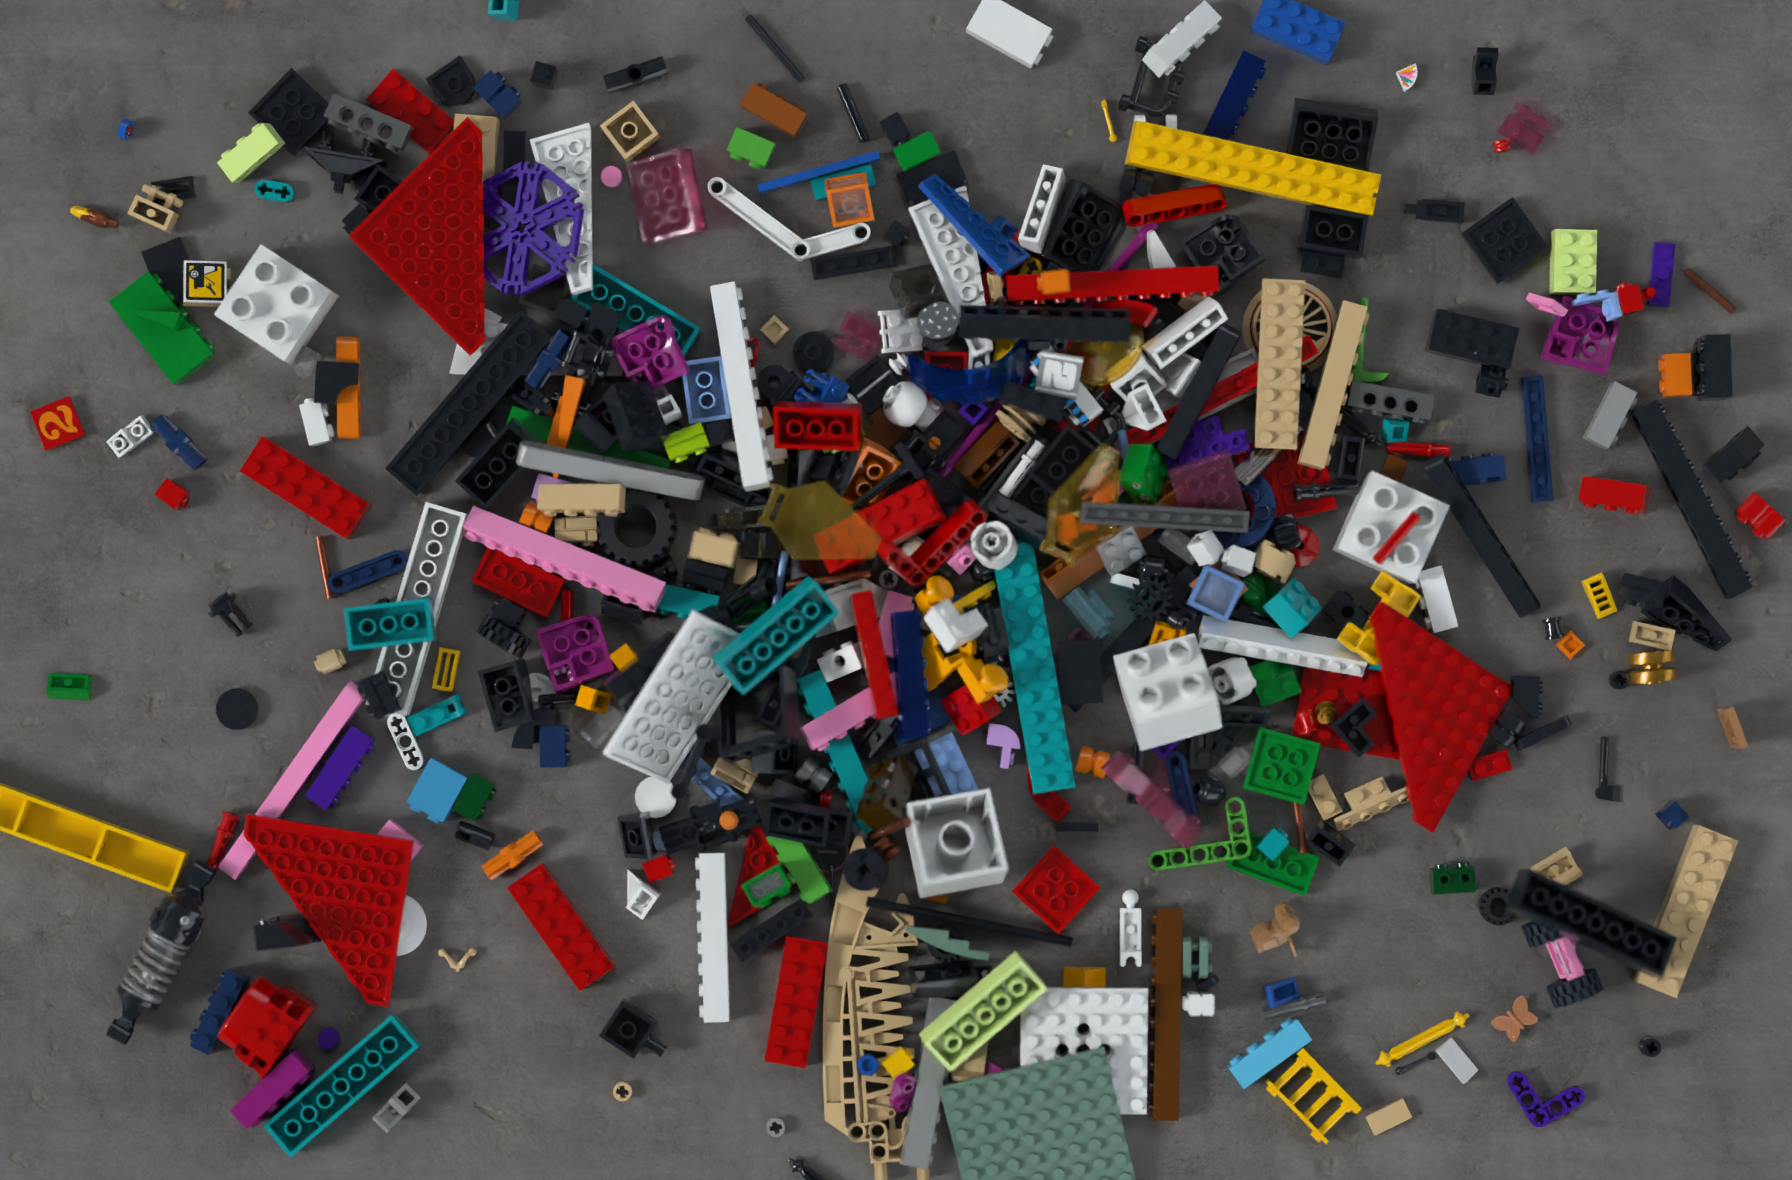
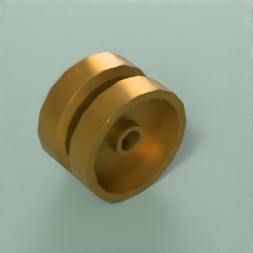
(1652, 667)

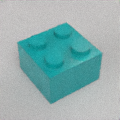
(1292, 607)

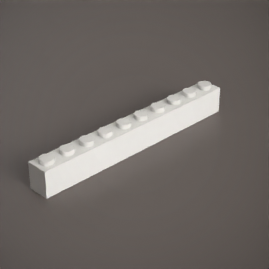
(740, 386)

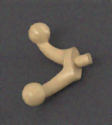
(457, 965)

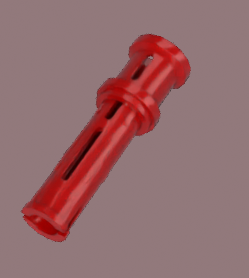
(224, 833)

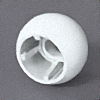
(904, 403)

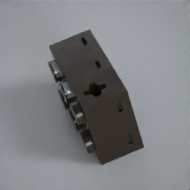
(886, 792)

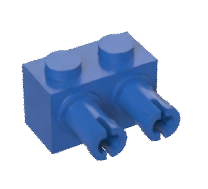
(826, 389)

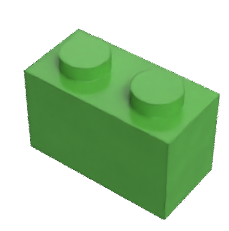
(750, 148)

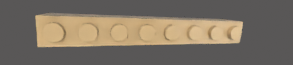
(1332, 385)

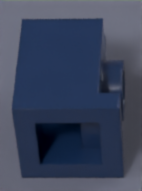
(1671, 815)

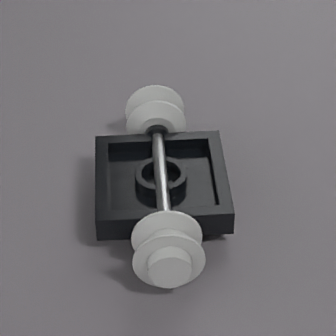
(873, 381)

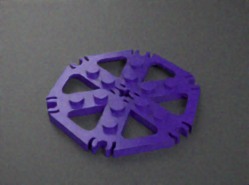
(536, 220)

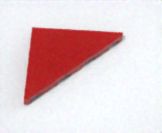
(757, 859)

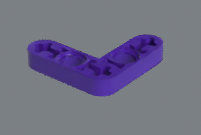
(1545, 1107)

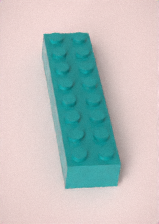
(342, 1085)

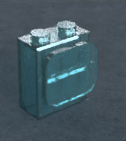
(1089, 612)

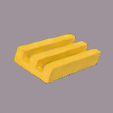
(454, 670)

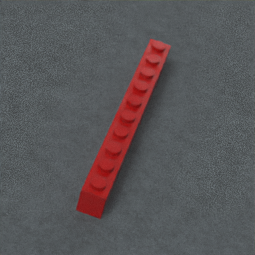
(1120, 284)

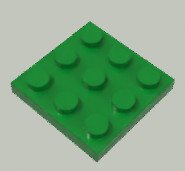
(1282, 766)

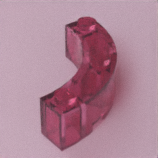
(1153, 798)

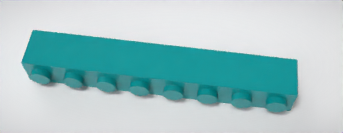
(842, 751)

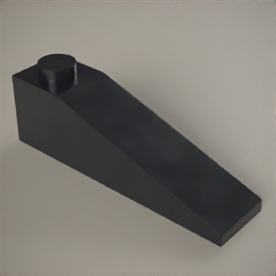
(1688, 616)

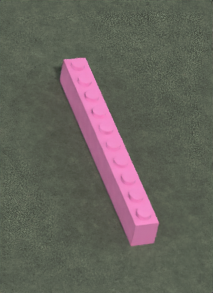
(564, 559)

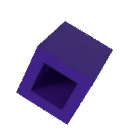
(973, 412)

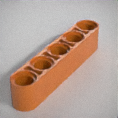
(349, 399)

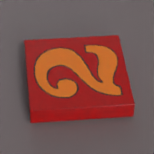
(57, 423)

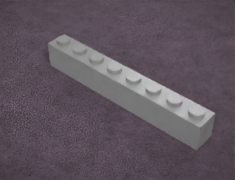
(925, 1102)

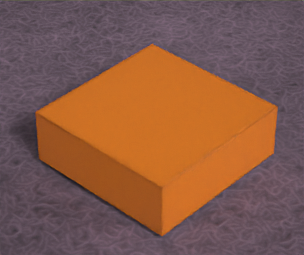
(1570, 644)

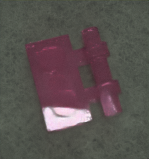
(1521, 133)
(860, 329)

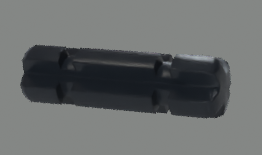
(557, 699)

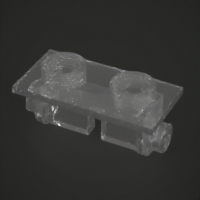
(1177, 543)

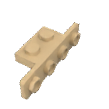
(1369, 801)

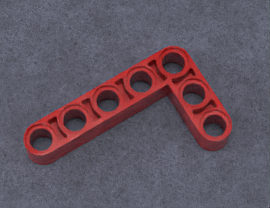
(936, 548)

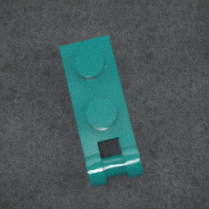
(436, 715)

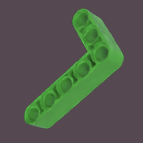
(1210, 849)

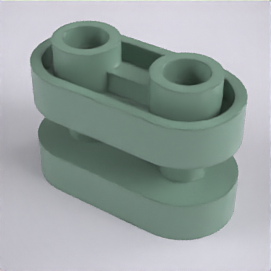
(1203, 966)

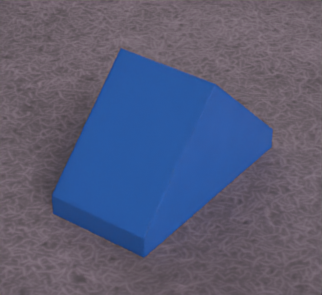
(1281, 991)

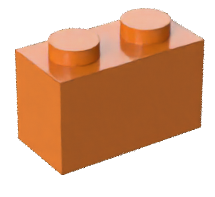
(1053, 282)
(1675, 375)

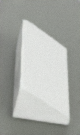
(1456, 1060)

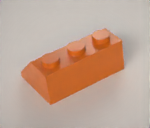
(871, 468)

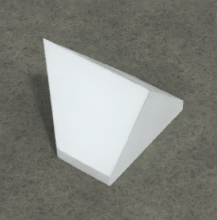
(1142, 409)
(640, 895)

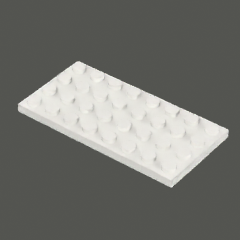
(674, 701)

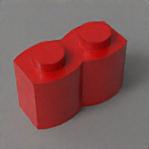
(1759, 516)

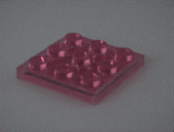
(1208, 483)

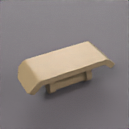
(972, 1066)

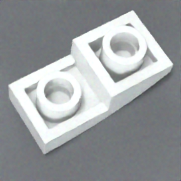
(131, 436)

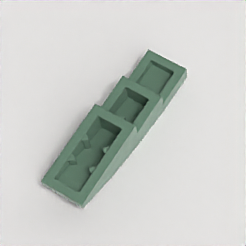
(940, 939)

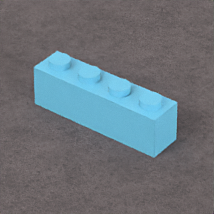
(1269, 1053)

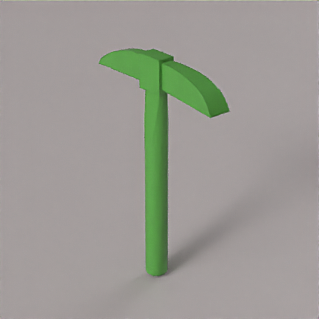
(1358, 374)

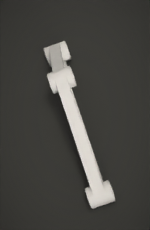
(779, 233)

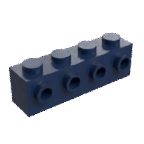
(221, 1005)

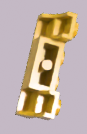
(1393, 594)

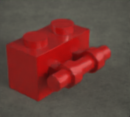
(1632, 298)

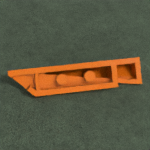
(566, 414)

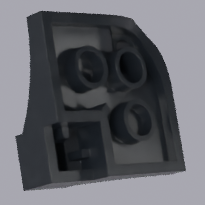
(1227, 248)

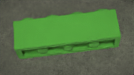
(802, 869)

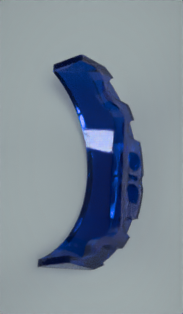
(975, 384)

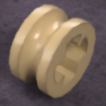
(627, 1087)

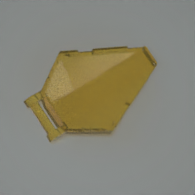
(1092, 482)
(819, 524)

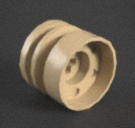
(1019, 421)

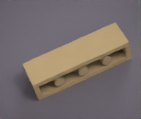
(581, 499)

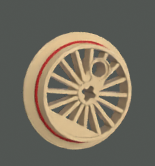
(1251, 314)

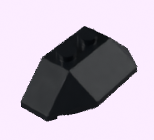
(724, 478)

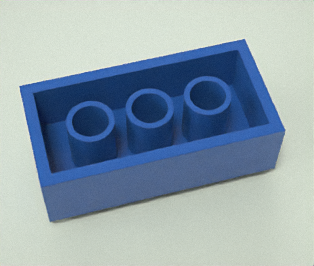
(1298, 28)

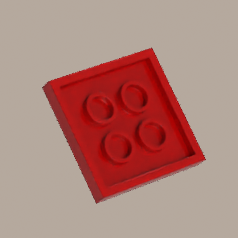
(1055, 889)

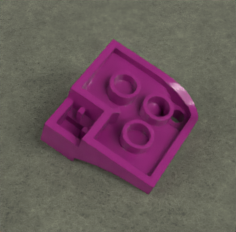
(1581, 338)
(650, 352)
(574, 653)

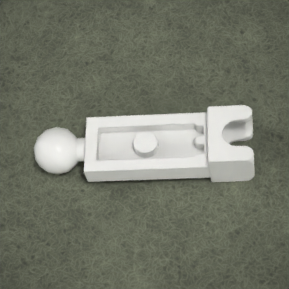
(1130, 929)

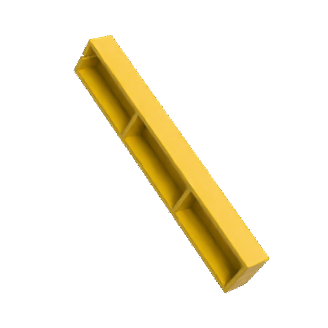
(1252, 168)
(91, 839)

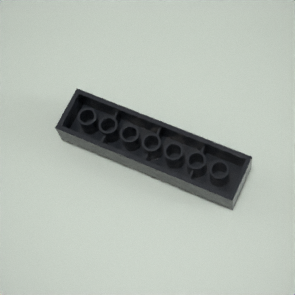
(1590, 923)

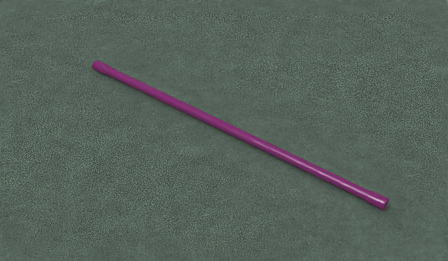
(990, 417)

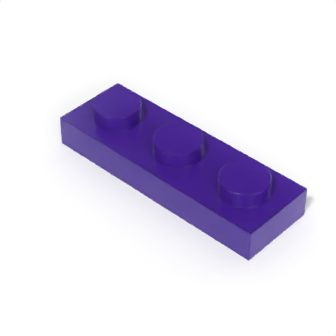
(1661, 273)

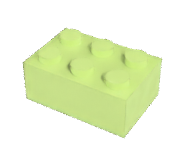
(1573, 262)

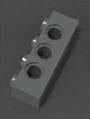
(340, 105)
(1422, 401)

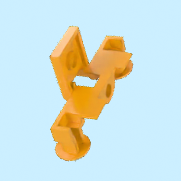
(981, 679)

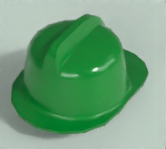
(1258, 592)

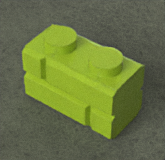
(686, 442)

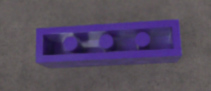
(340, 767)

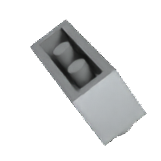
(1610, 416)

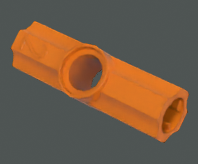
(512, 855)

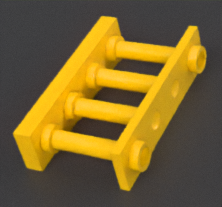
(1331, 1091)

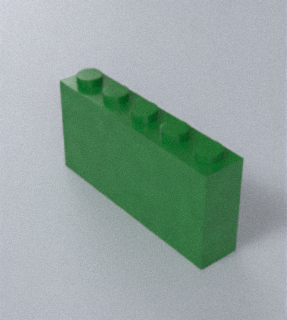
(174, 351)

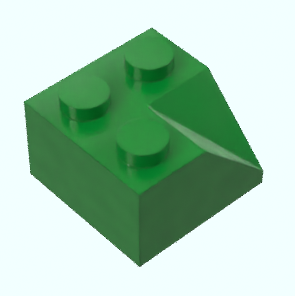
(1273, 682)

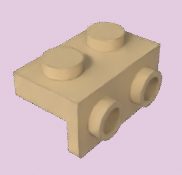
(1559, 867)

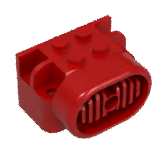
(266, 1024)

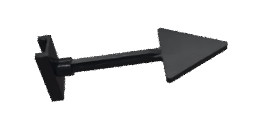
(908, 465)

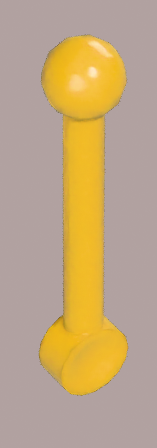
(1113, 138)

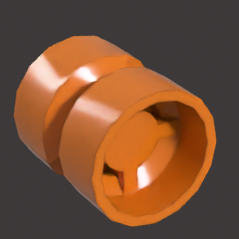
(536, 519)
(1091, 762)

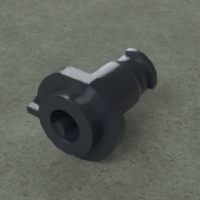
(223, 606)

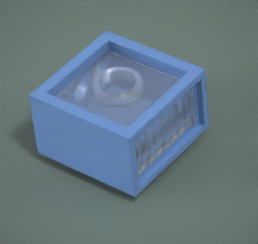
(1215, 593)

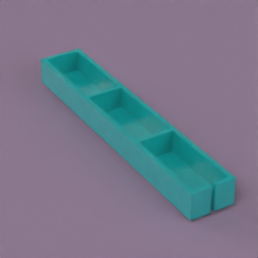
(1034, 673)

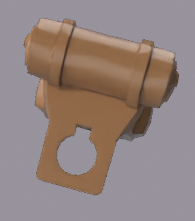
(1277, 930)

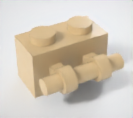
(152, 213)

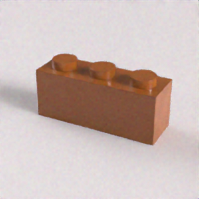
(774, 109)

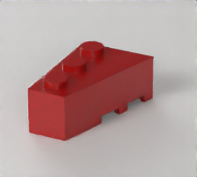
(1614, 495)

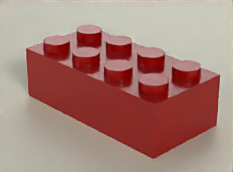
(818, 425)

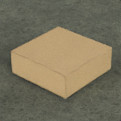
(774, 329)

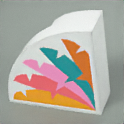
(1407, 76)

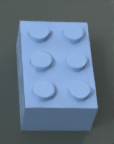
(706, 391)
(951, 765)

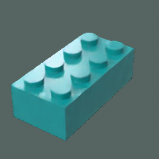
(390, 624)

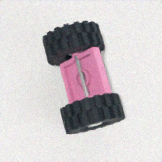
(1575, 982)

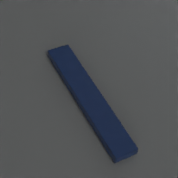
(1537, 439)

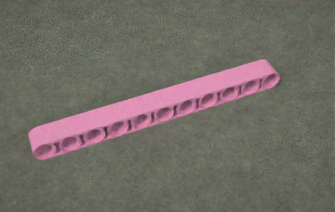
(297, 773)

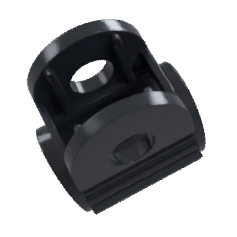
(788, 387)

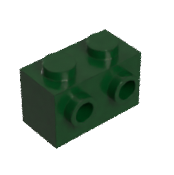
(1452, 879)

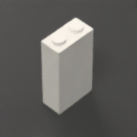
(1010, 31)

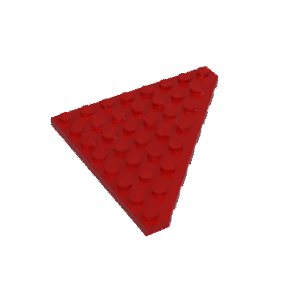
(433, 236)
(1438, 709)
(346, 888)

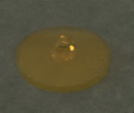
(1107, 360)

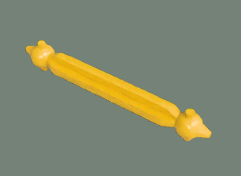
(1422, 1039)

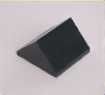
(637, 835)

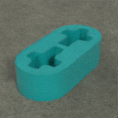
(274, 196)

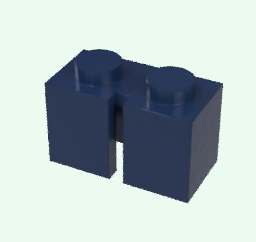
(498, 95)
(553, 746)

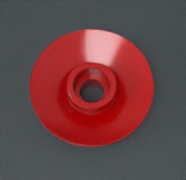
(1310, 547)

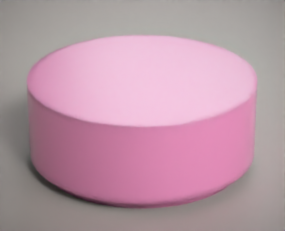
(611, 176)

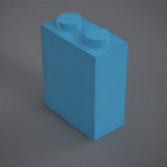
(437, 790)

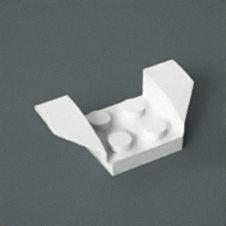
(840, 598)

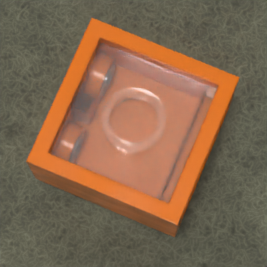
(849, 199)

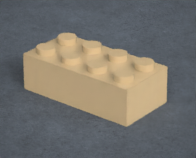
(714, 549)

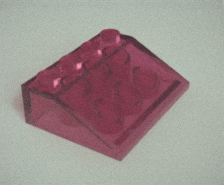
(667, 196)

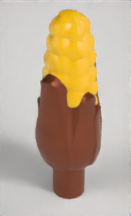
(94, 217)

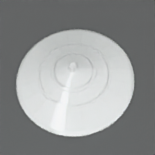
(413, 926)

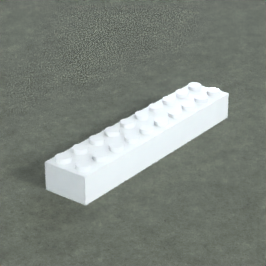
(424, 577)

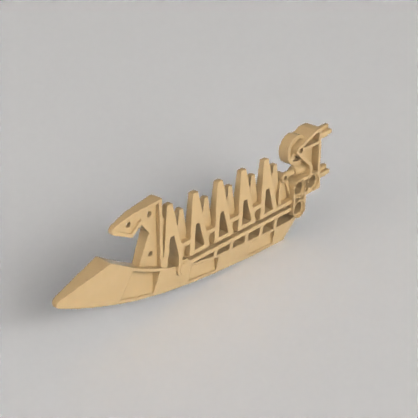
(849, 937)

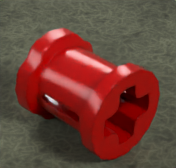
(1307, 721)

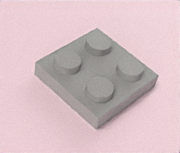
(1120, 550)

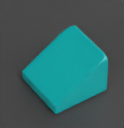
(1395, 430)

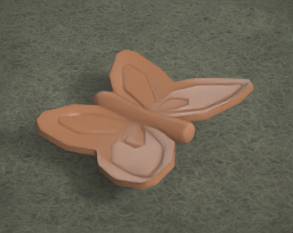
(1515, 1020)

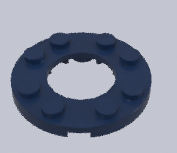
(1261, 520)

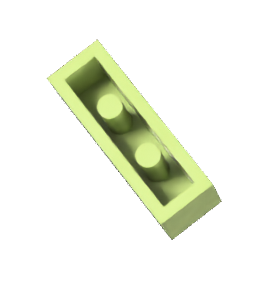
(250, 152)

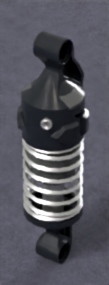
(171, 931)

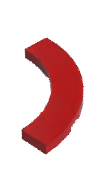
(1140, 312)

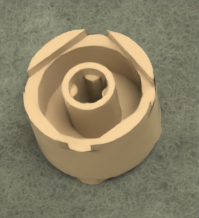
(1273, 563)

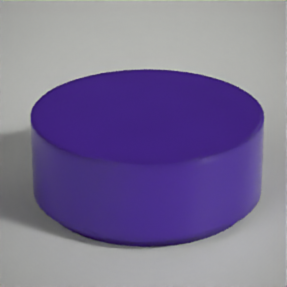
(328, 1038)

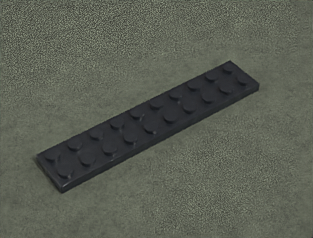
(469, 402)

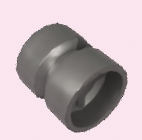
(813, 776)

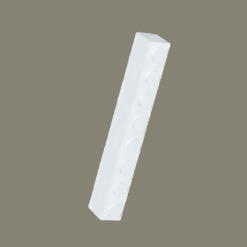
(1277, 646)
(713, 937)

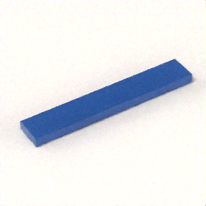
(818, 172)

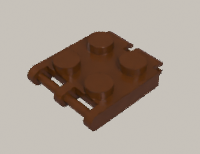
(884, 432)

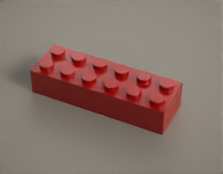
(305, 487)
(897, 519)
(561, 926)
(796, 1001)

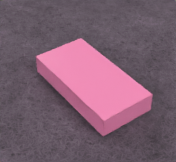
(1546, 304)

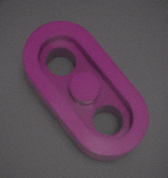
(902, 1092)

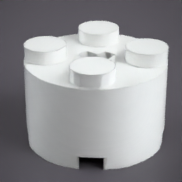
(993, 556)
(1231, 679)

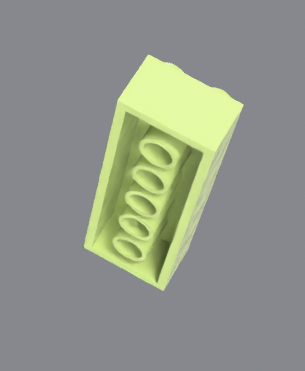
(983, 1011)

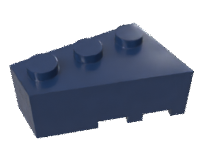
(1480, 470)

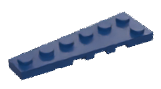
(984, 238)

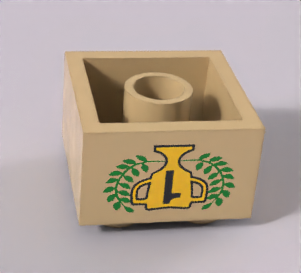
(630, 131)

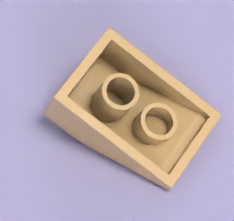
(490, 131)

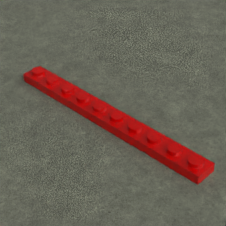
(1222, 393)

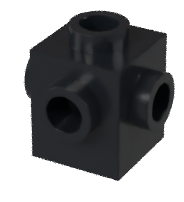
(1491, 381)

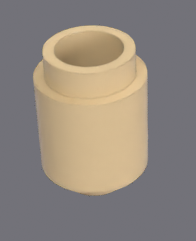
(330, 661)

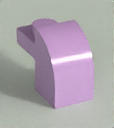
(1003, 736)

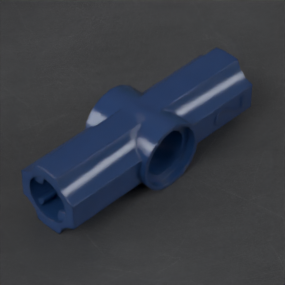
(549, 359)
(178, 442)

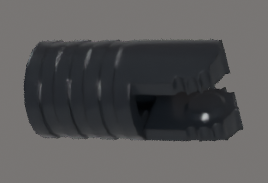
(475, 835)

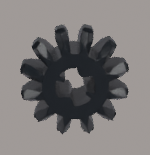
(1287, 532)

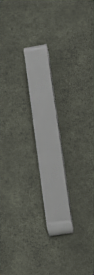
(610, 470)

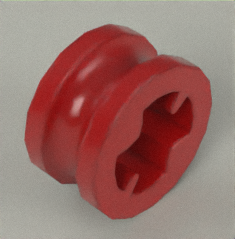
(1502, 146)
(825, 799)

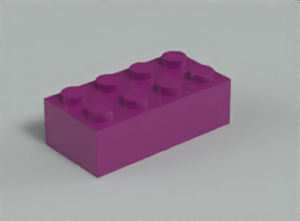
(276, 1085)

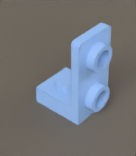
(1610, 307)

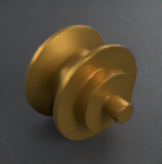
(1326, 712)

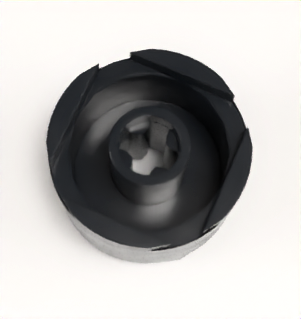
(865, 881)

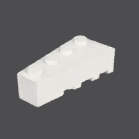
(1181, 39)

